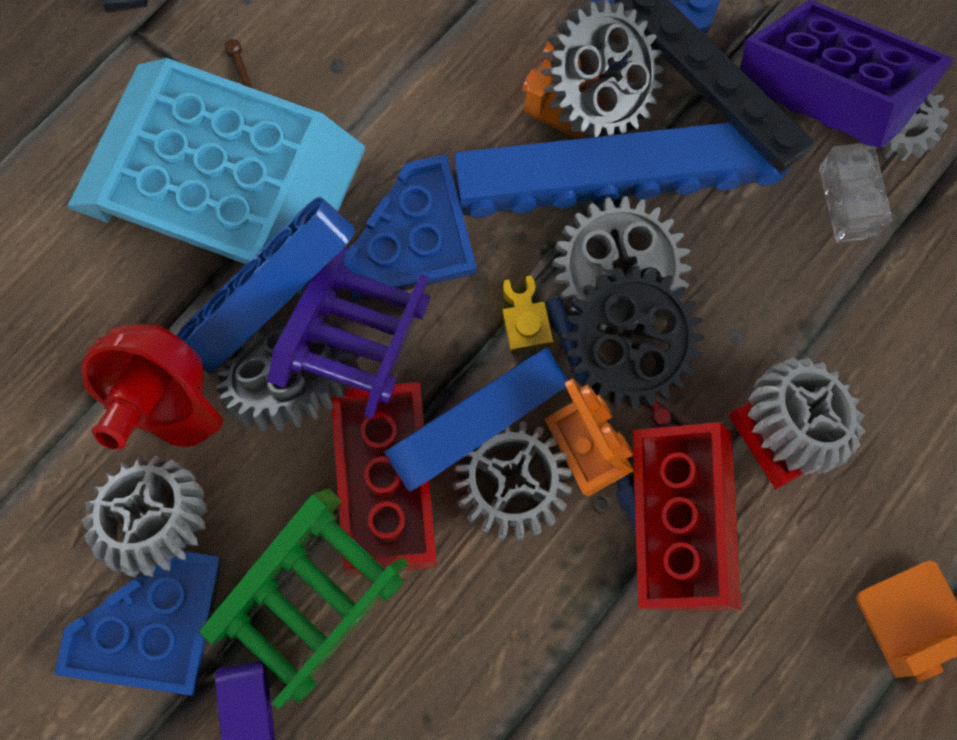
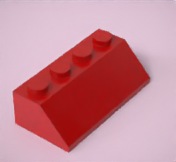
(686, 519)

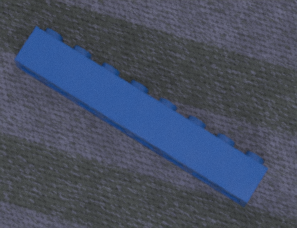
(608, 167)

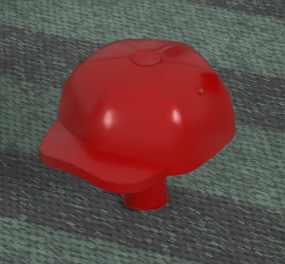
(148, 383)

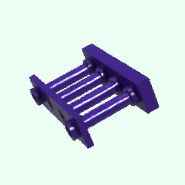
(307, 326)

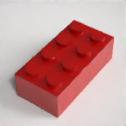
(375, 501)

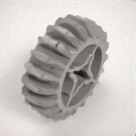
(806, 416)
(530, 490)
(151, 529)

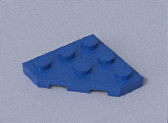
(415, 231)
(147, 630)

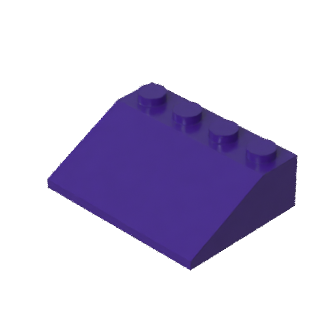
(843, 71)

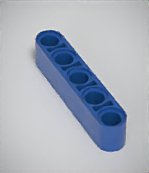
(266, 283)
(476, 419)

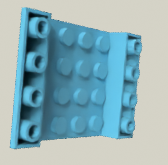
(213, 160)

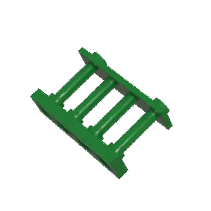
(261, 588)

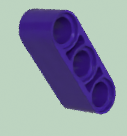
(244, 702)

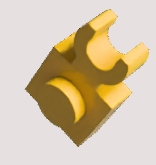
(525, 322)

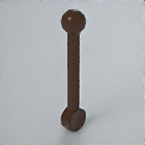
(234, 49)

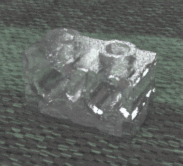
(855, 192)

